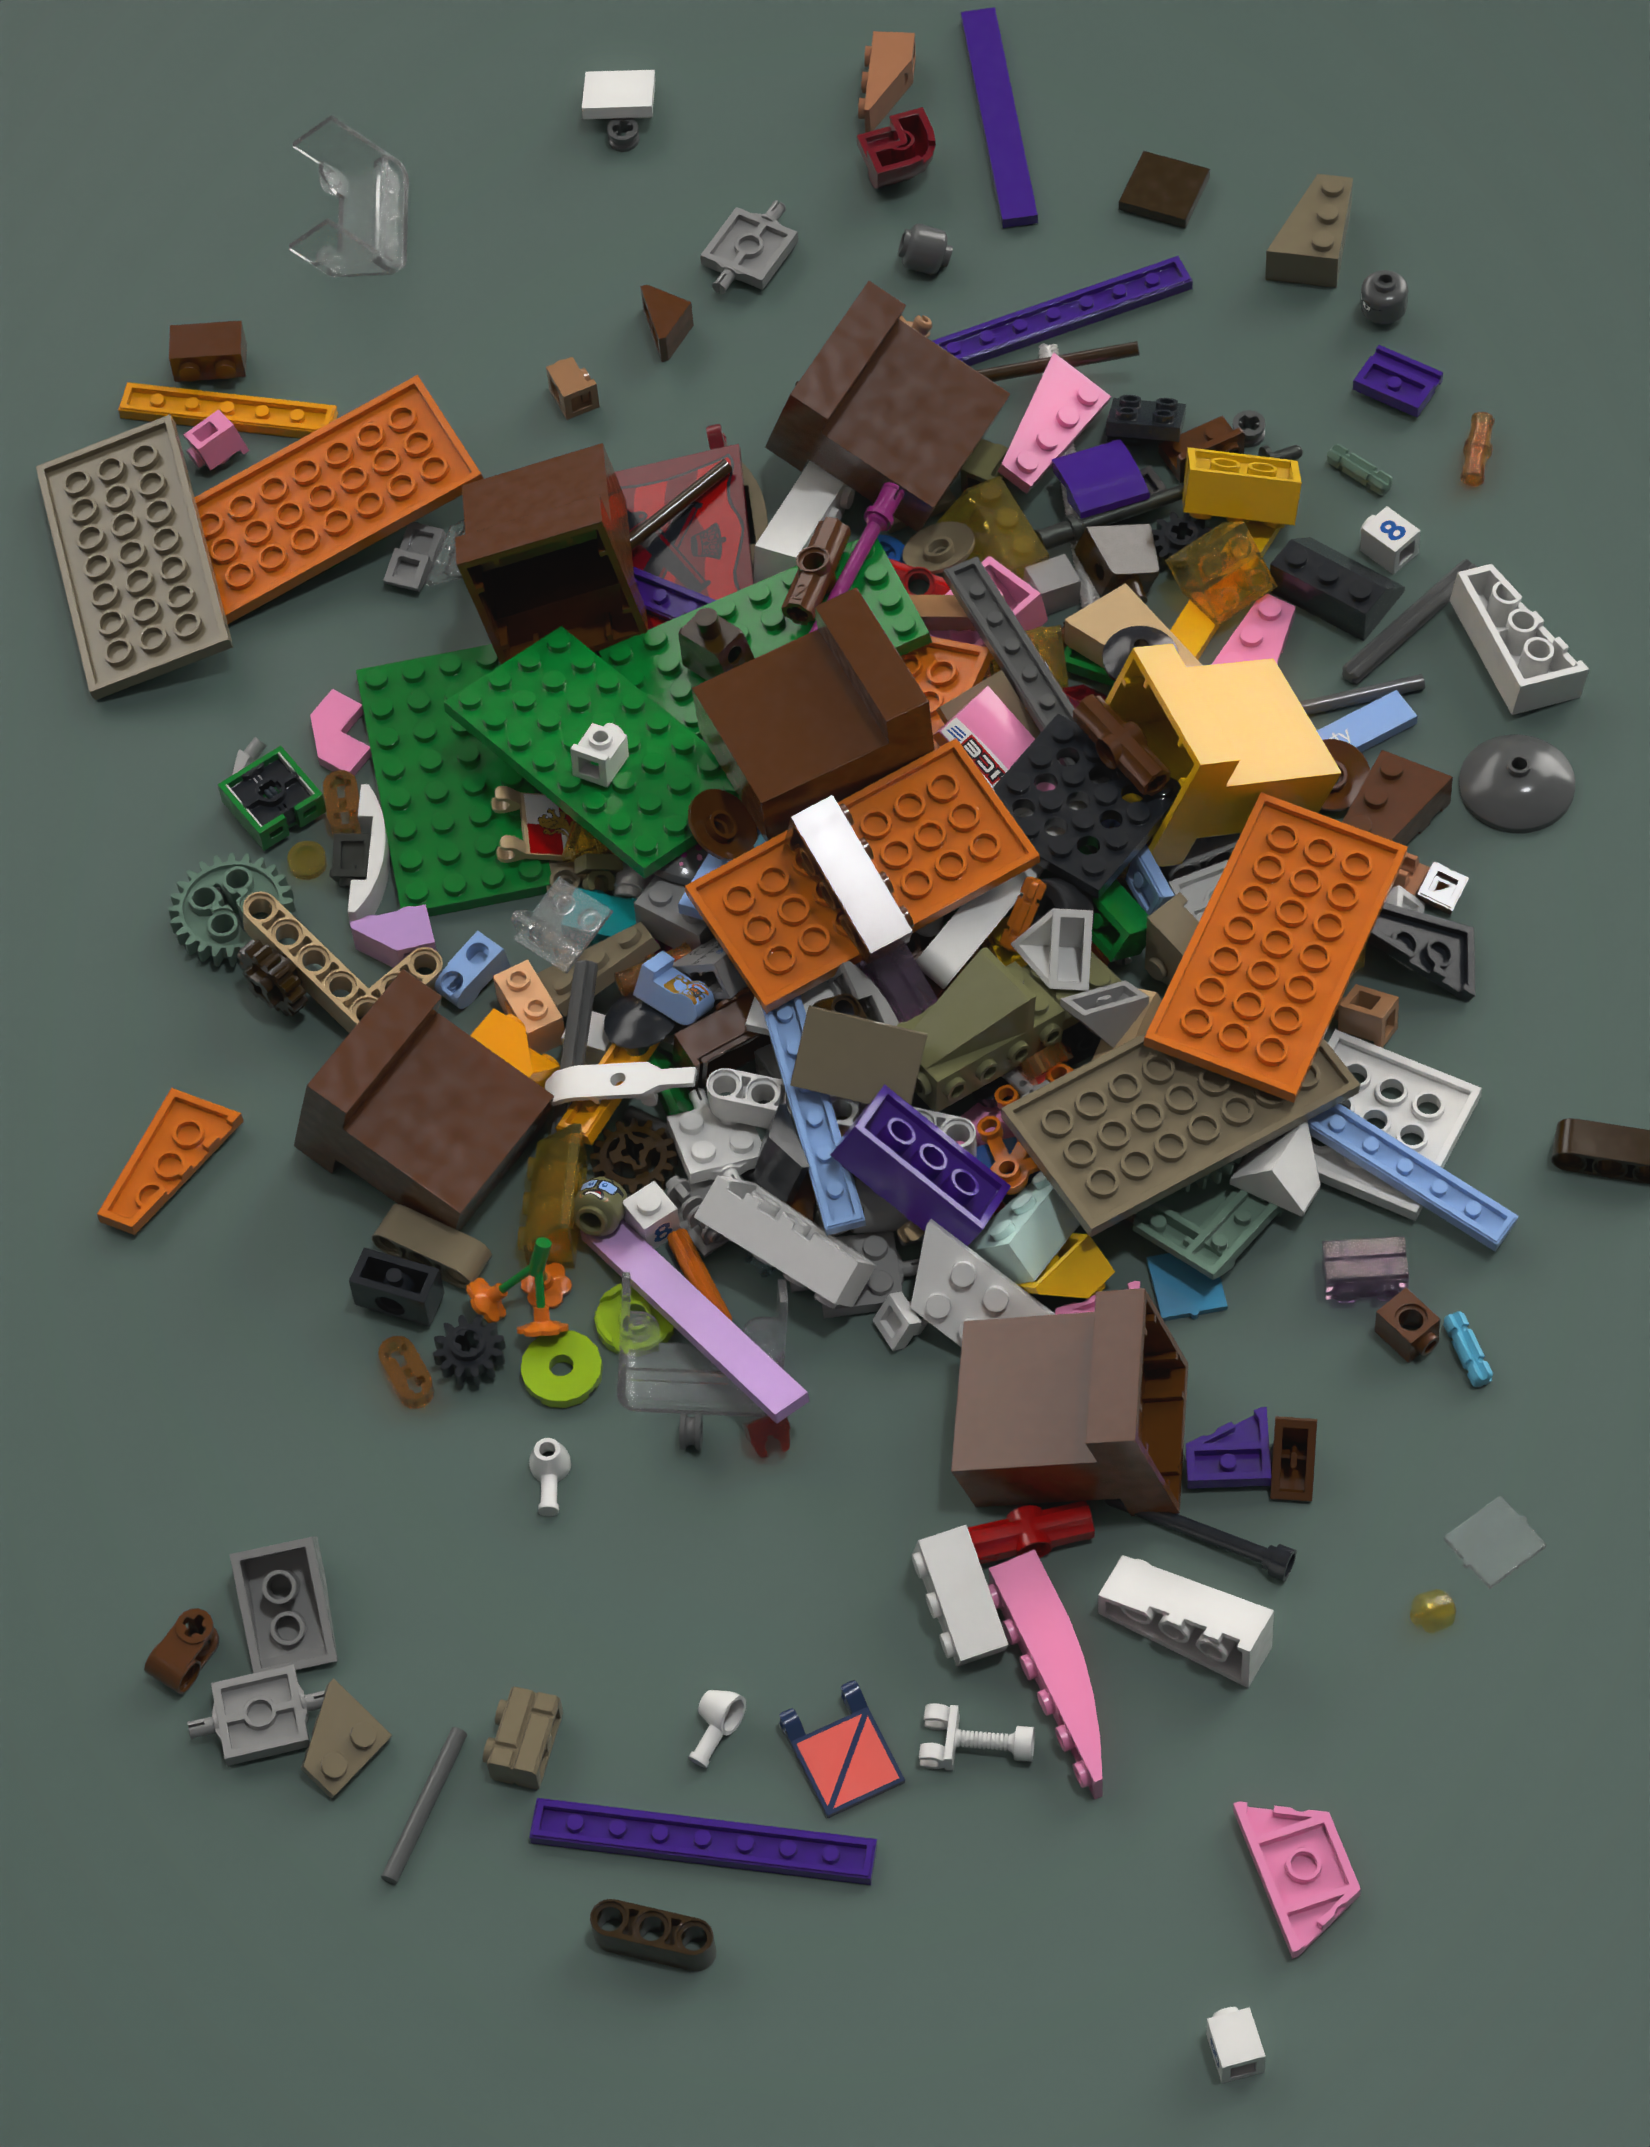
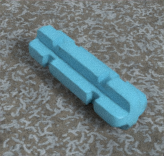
(1468, 1349)

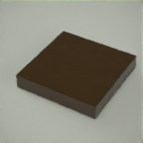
(1164, 189)

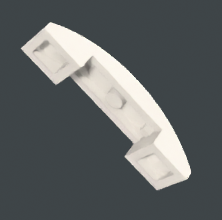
(367, 894)

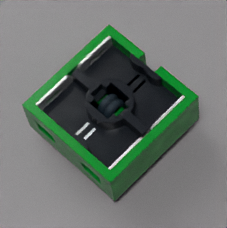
(272, 797)

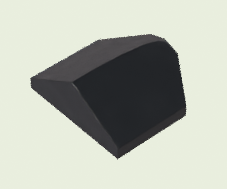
(781, 1158)

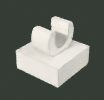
(898, 1321)

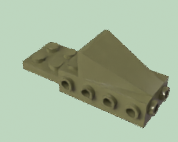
(990, 1025)

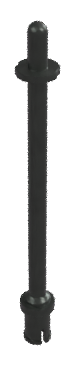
(1072, 527)

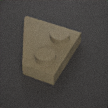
(341, 1740)

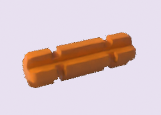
(1023, 911)

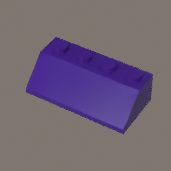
(919, 1168)

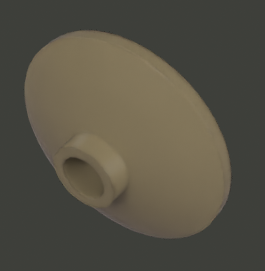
(939, 546)

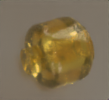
(1433, 1610)

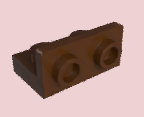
(1213, 435)

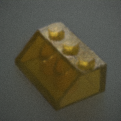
(997, 526)
(556, 1178)

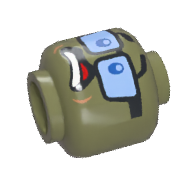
(599, 1206)

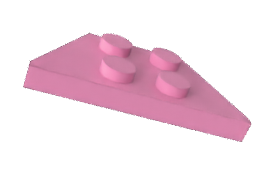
(1299, 1868)

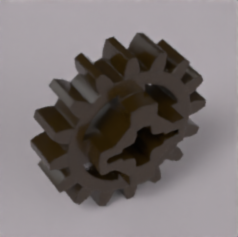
(272, 977)
(645, 1146)

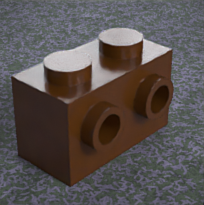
(207, 351)

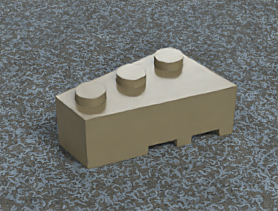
(1314, 235)
(1167, 938)

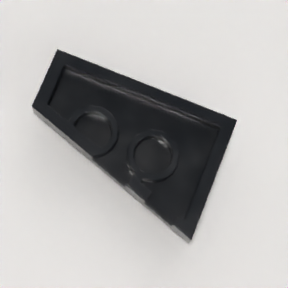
(1429, 946)

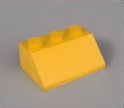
(1241, 487)

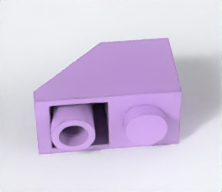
(393, 934)

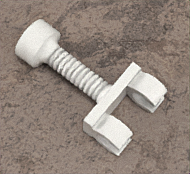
(942, 1717)

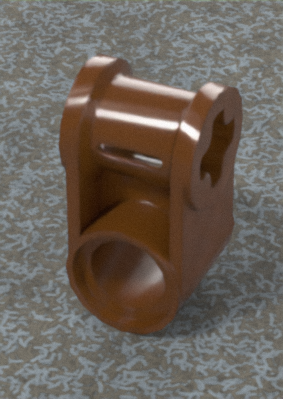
(182, 1656)

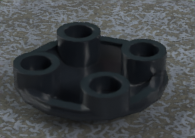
(637, 1025)

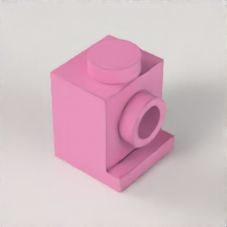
(214, 441)

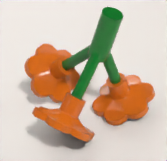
(541, 1282)

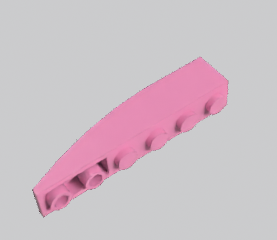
(1052, 1657)

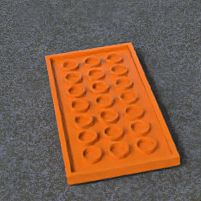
(331, 495)
(930, 831)
(1276, 947)

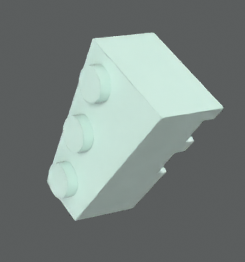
(1026, 1232)

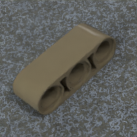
(431, 1243)

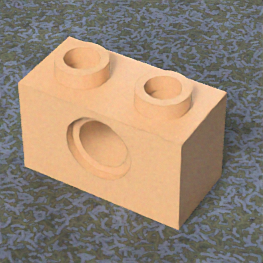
(525, 997)

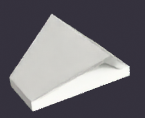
(1059, 948)
(1282, 1171)

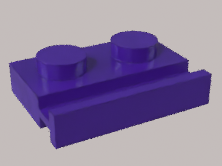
(1397, 381)

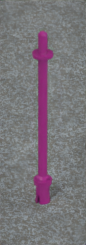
(878, 519)

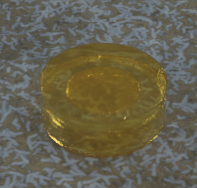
(307, 860)

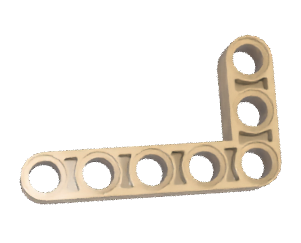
(334, 973)

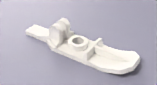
(598, 1082)

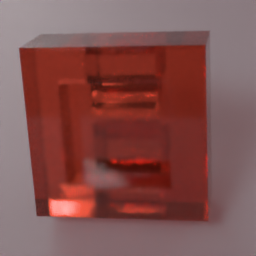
(761, 1428)

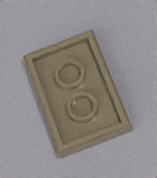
(856, 1056)

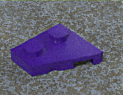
(1231, 1455)

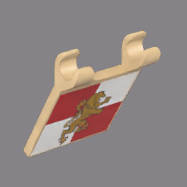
(542, 822)

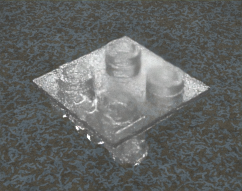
(560, 924)

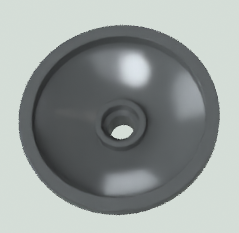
(1512, 797)

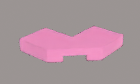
(330, 724)

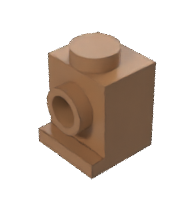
(572, 388)
(1368, 1014)

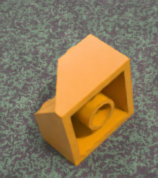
(508, 1039)

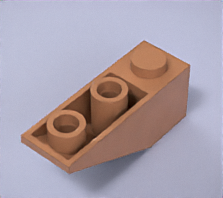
(889, 76)

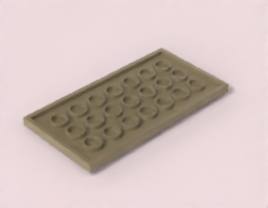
(133, 557)
(1152, 1124)

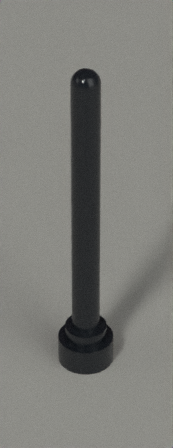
(1275, 1559)

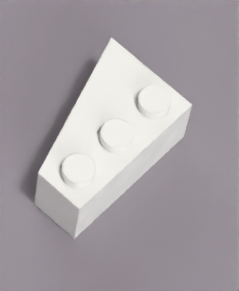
(959, 1596)

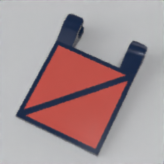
(846, 1758)

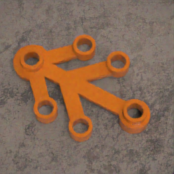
(1018, 1159)

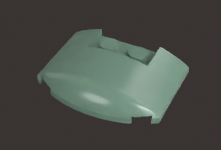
(1206, 1225)

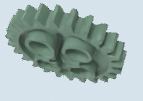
(202, 926)

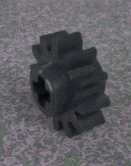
(1176, 535)
(484, 1348)

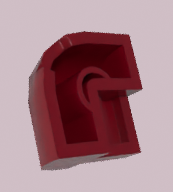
(898, 150)

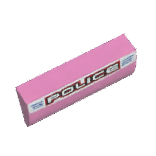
(989, 736)

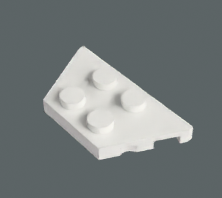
(962, 1286)

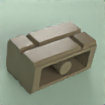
(524, 1737)

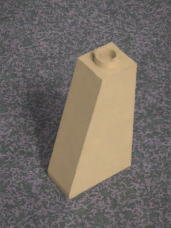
(1096, 623)

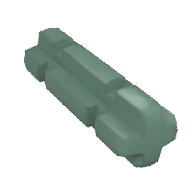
(1359, 469)

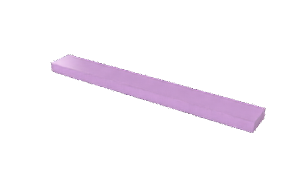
(700, 1322)

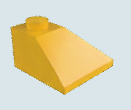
(1074, 1271)

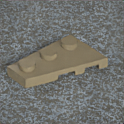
(611, 956)

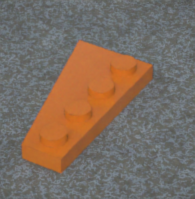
(168, 1154)

